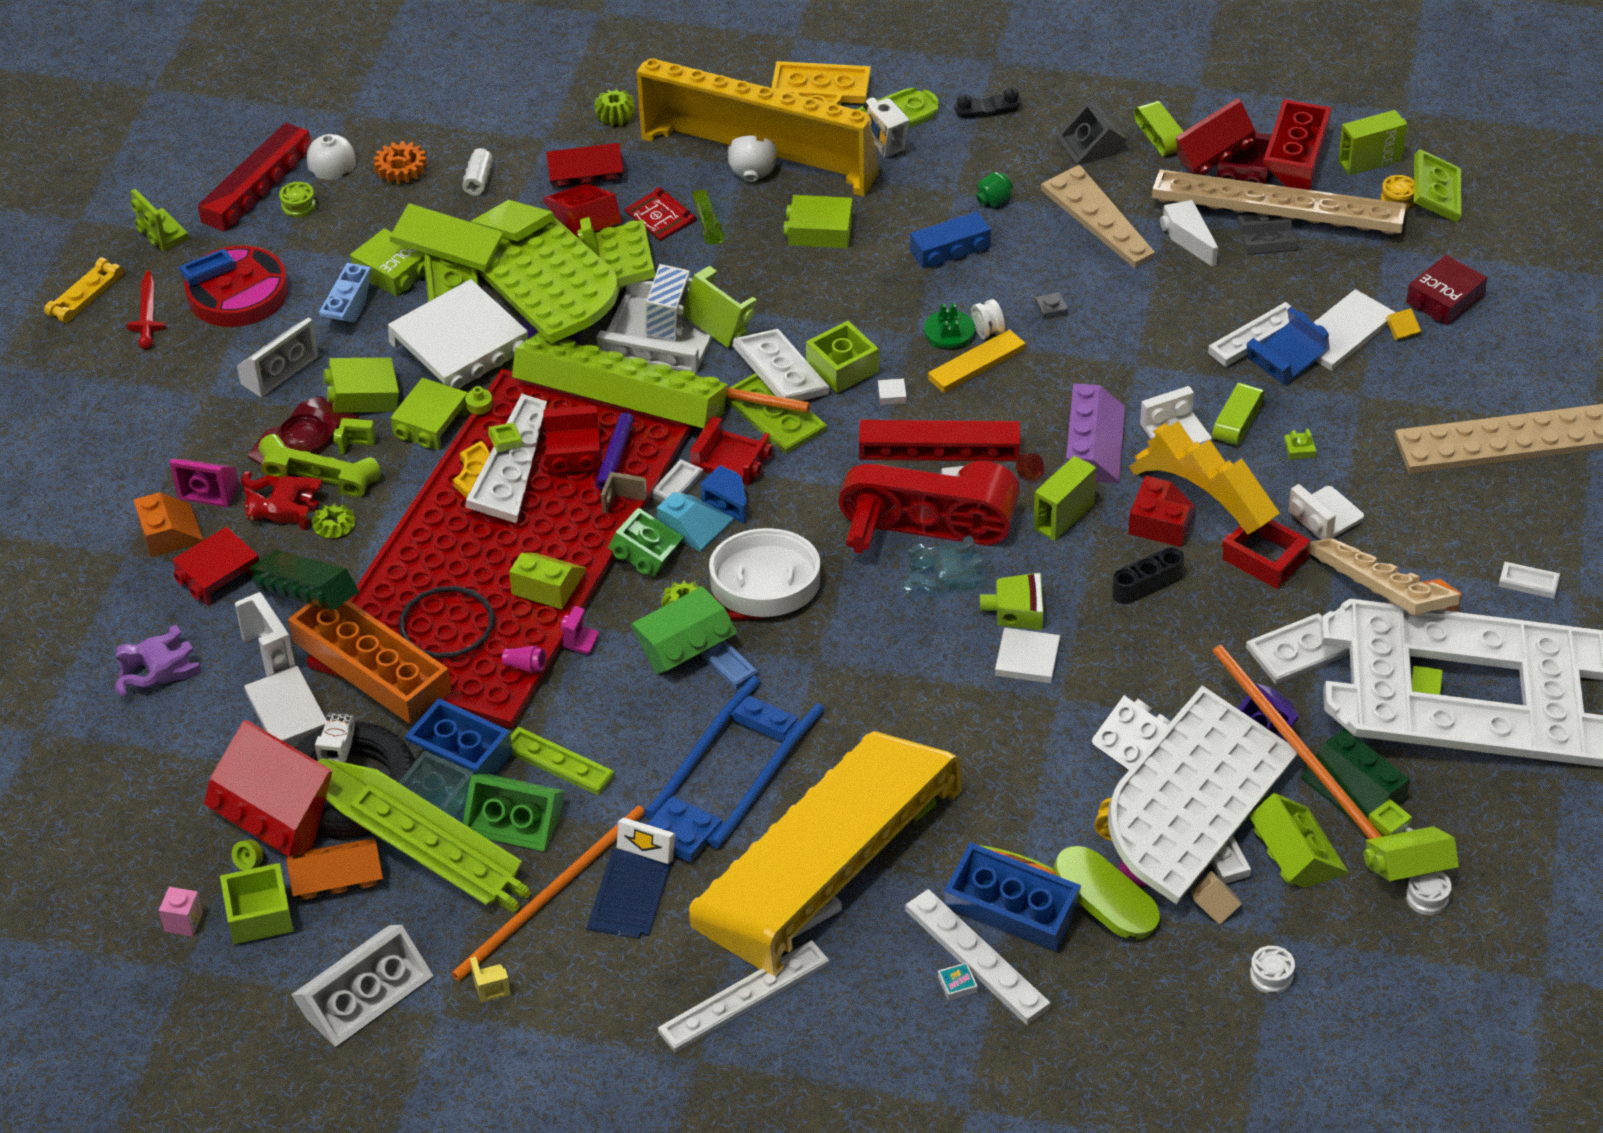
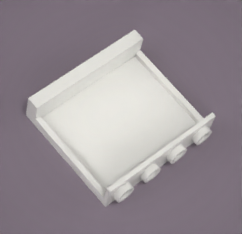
(459, 334)
(629, 337)

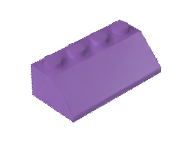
(1096, 430)

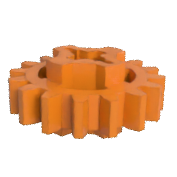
(400, 162)

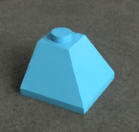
(693, 519)

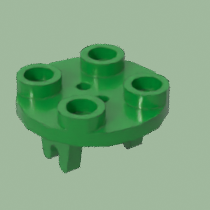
(949, 328)

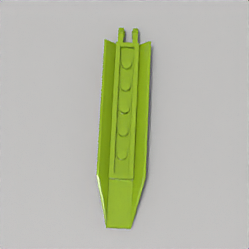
(425, 833)

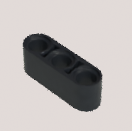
(1148, 575)

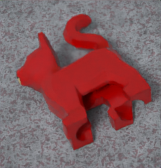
(288, 502)

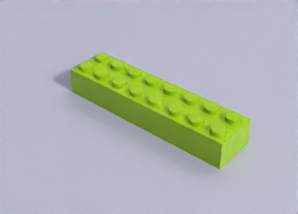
(620, 380)

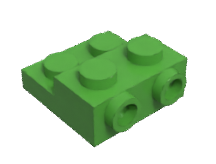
(645, 542)

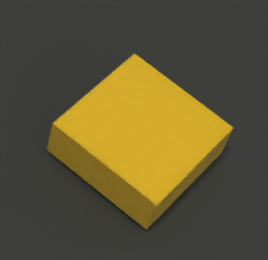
(1403, 324)

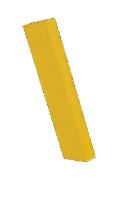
(976, 361)

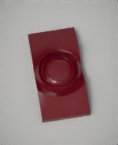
(307, 428)

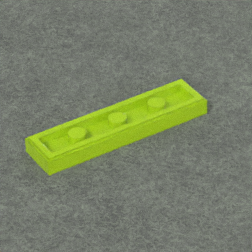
(560, 761)

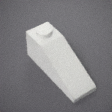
(1189, 230)

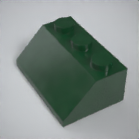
(1359, 772)

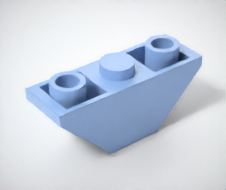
(348, 294)

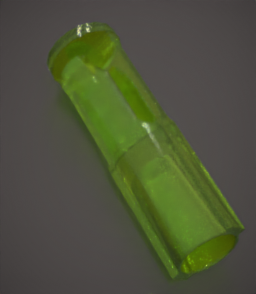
(711, 227)

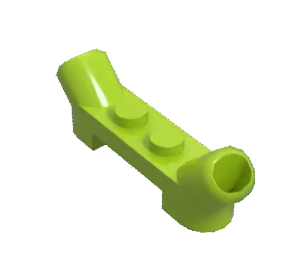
(349, 477)

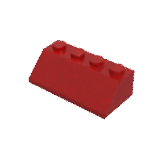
(1297, 143)

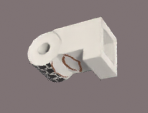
(336, 736)

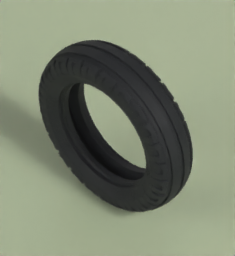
(367, 740)

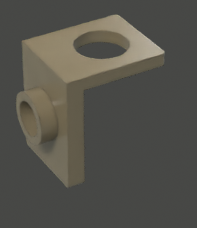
(623, 486)

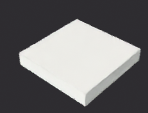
(1027, 655)

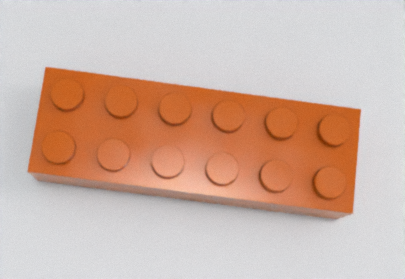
(371, 658)

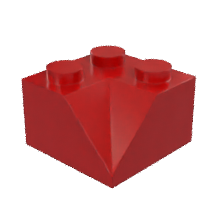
(1161, 512)

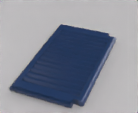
(628, 895)

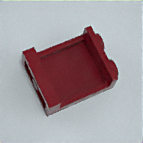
(1248, 163)

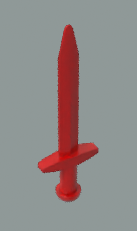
(146, 324)

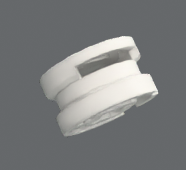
(988, 318)
(1429, 893)
(1272, 971)

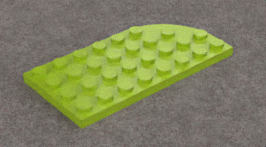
(553, 281)

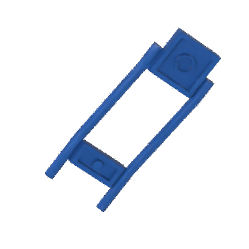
(696, 827)

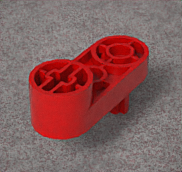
(928, 503)

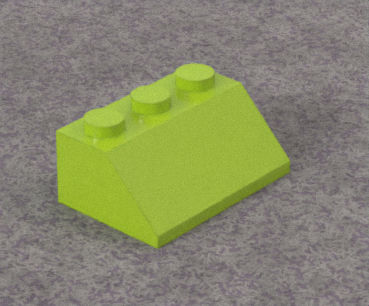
(1296, 842)

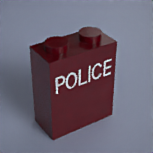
(1446, 290)

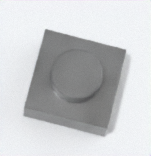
(1051, 306)

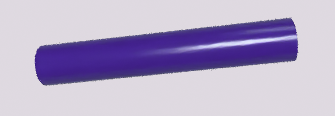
(615, 448)

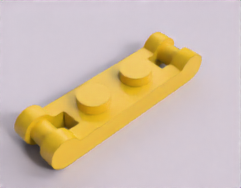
(84, 291)

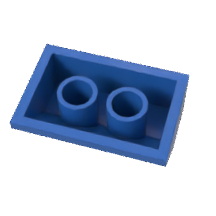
(462, 738)

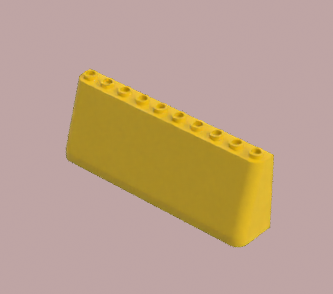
(729, 108)
(821, 846)

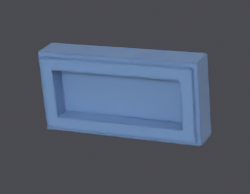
(729, 664)

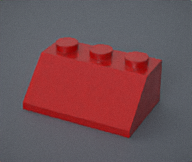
(1215, 138)
(584, 164)

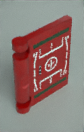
(661, 215)

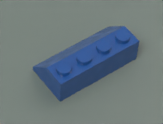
(1012, 896)

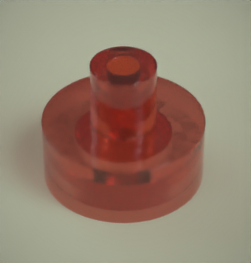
(1030, 466)

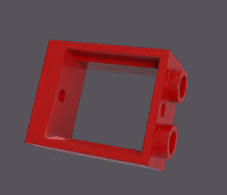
(1269, 572)

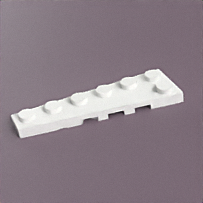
(505, 474)

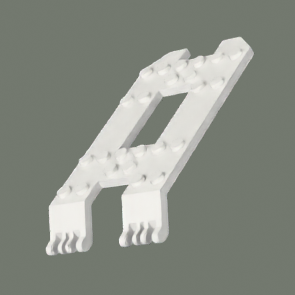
(1385, 708)

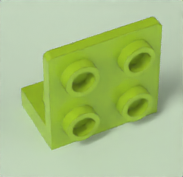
(156, 224)

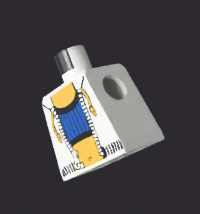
(888, 126)

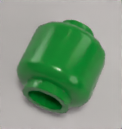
(994, 190)

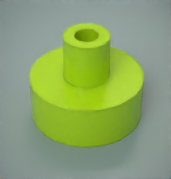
(479, 400)
(247, 854)

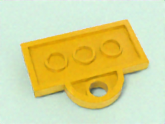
(823, 81)

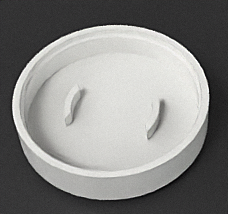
(765, 572)

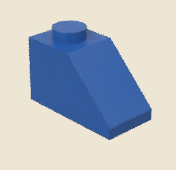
(725, 492)

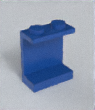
(1291, 348)

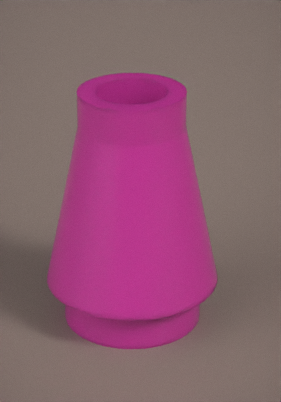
(526, 658)

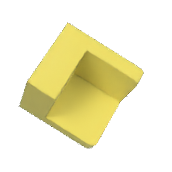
(490, 981)

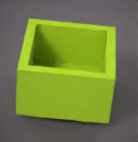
(256, 903)

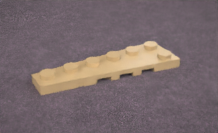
(1094, 210)
(1384, 578)

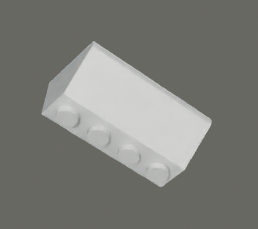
(363, 984)

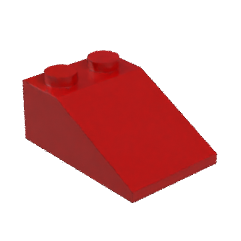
(584, 202)

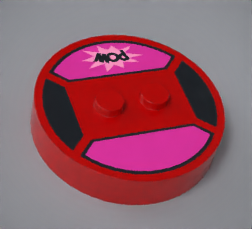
(242, 294)

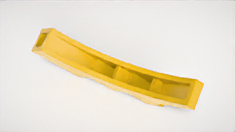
(1202, 464)

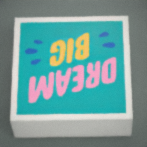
(957, 981)

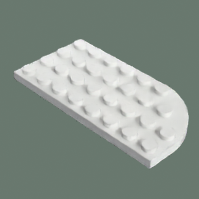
(1193, 792)

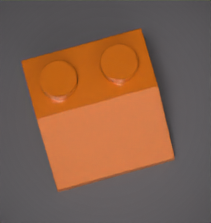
(166, 523)

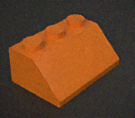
(334, 868)

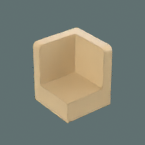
(1215, 897)

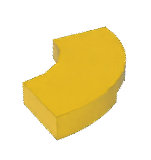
(474, 461)

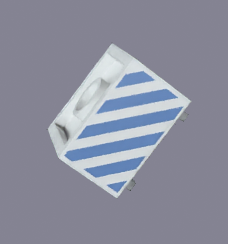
(667, 302)

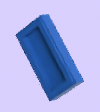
(207, 267)

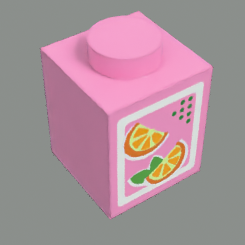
(180, 911)

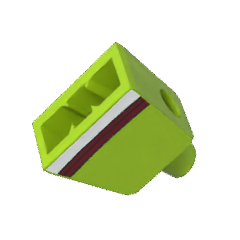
(1016, 601)

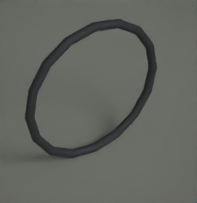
(449, 589)

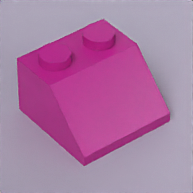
(204, 482)

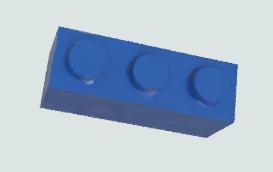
(950, 240)

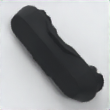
(973, 107)

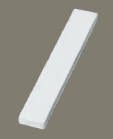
(742, 997)

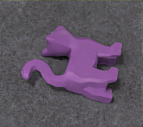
(161, 655)

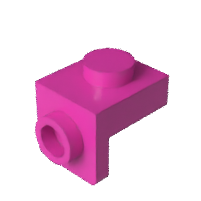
(575, 634)

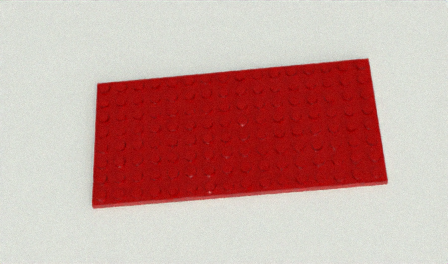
(457, 546)

